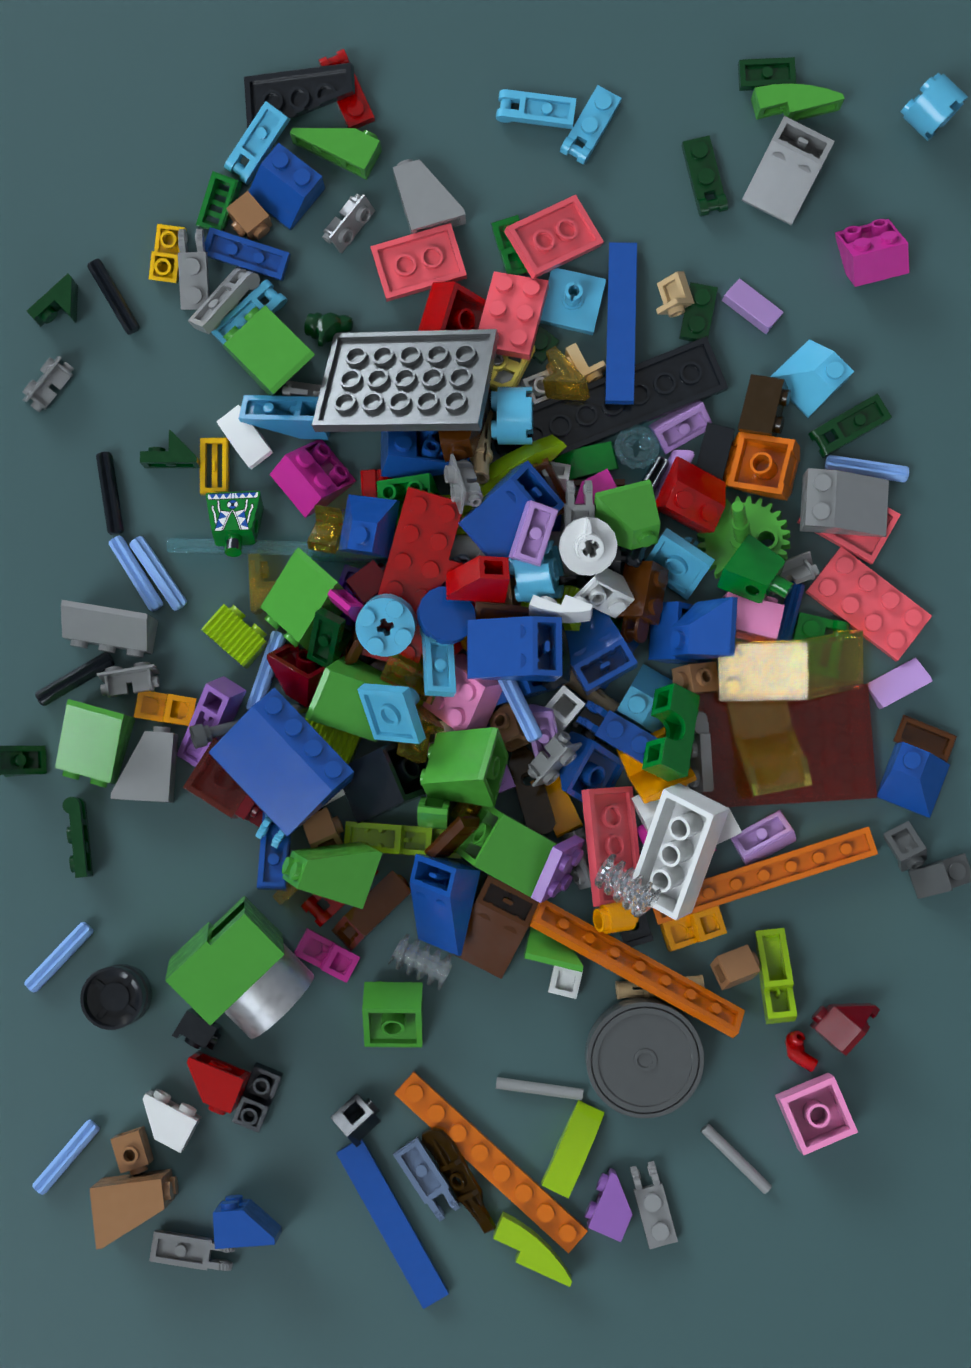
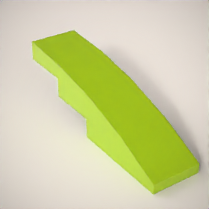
(542, 448)
(393, 838)

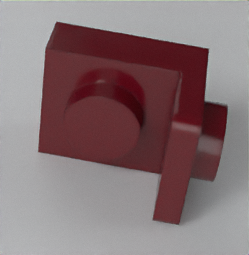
(250, 811)

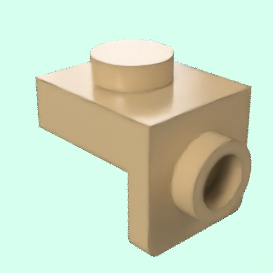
(674, 294)
(590, 373)

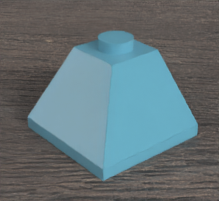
(813, 376)
(638, 700)

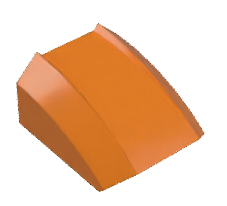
(762, 465)

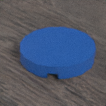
(444, 618)

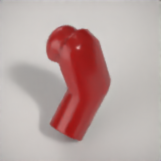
(796, 1051)

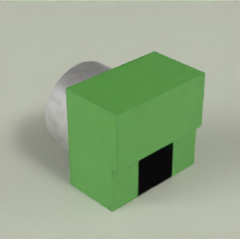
(239, 971)

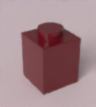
(366, 582)

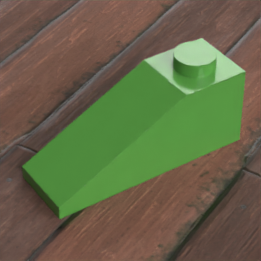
(344, 147)

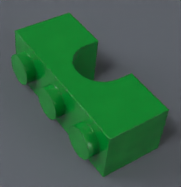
(678, 712)

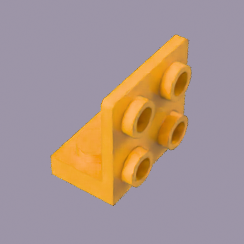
(646, 784)

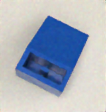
(411, 453)
(498, 516)
(515, 648)
(598, 653)
(442, 900)

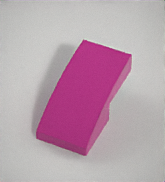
(345, 602)
(327, 955)

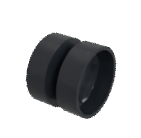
(115, 996)

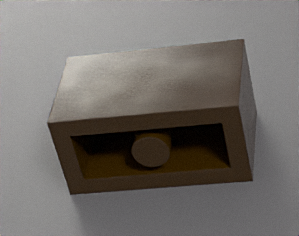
(764, 406)

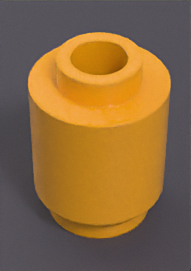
(613, 918)

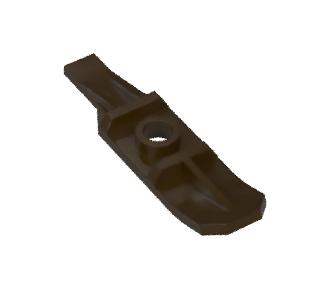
(533, 800)
(453, 1166)

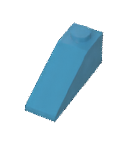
(282, 414)

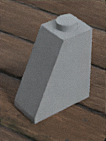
(425, 198)
(150, 769)

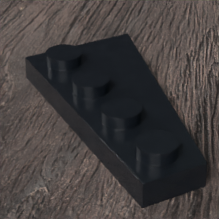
(299, 90)

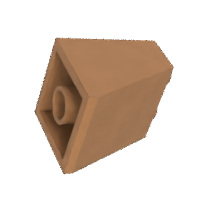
(128, 1201)

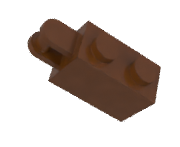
(648, 588)

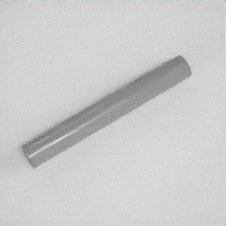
(539, 1088)
(736, 1158)

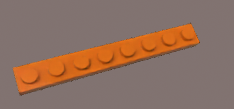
(781, 870)
(638, 968)
(492, 1162)

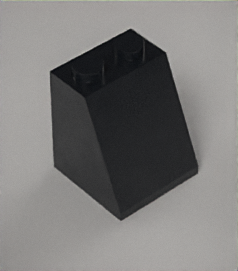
(383, 782)

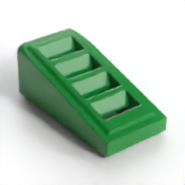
(213, 189)

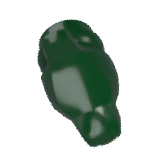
(326, 326)

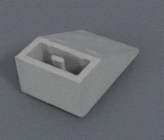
(788, 170)

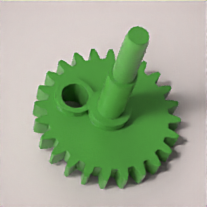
(736, 524)

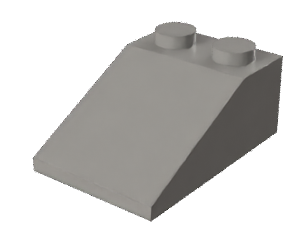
(843, 503)

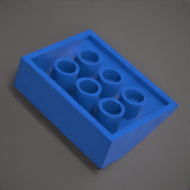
(281, 762)

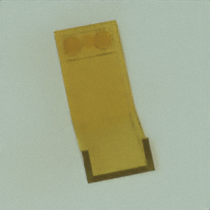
(792, 668)
(768, 746)

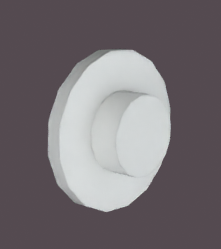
(587, 546)

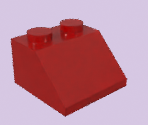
(451, 308)
(692, 497)
(218, 1082)

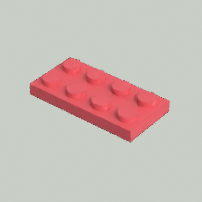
(868, 604)
(609, 830)

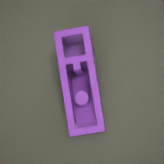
(216, 706)

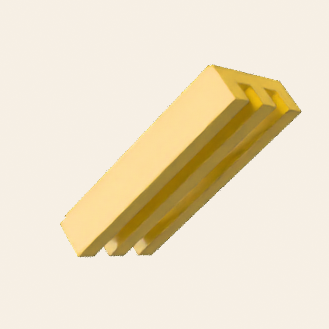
(225, 465)

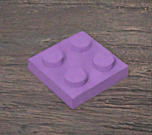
(557, 869)

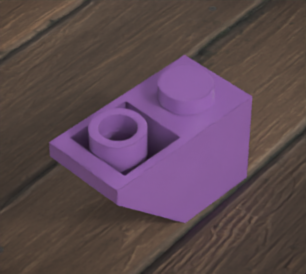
(611, 1210)

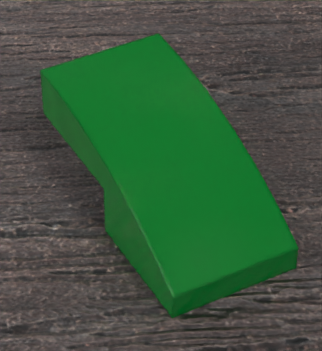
(509, 257)
(590, 460)

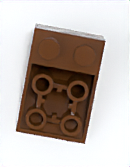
(497, 926)

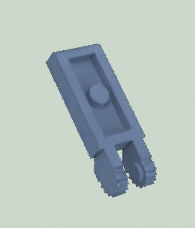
(425, 1176)

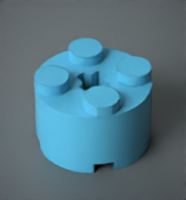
(935, 106)
(513, 415)
(538, 580)
(377, 639)

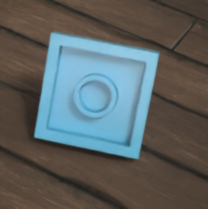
(573, 301)
(683, 560)
(392, 712)

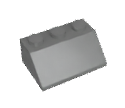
(108, 628)

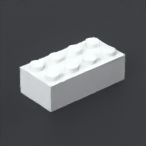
(680, 848)

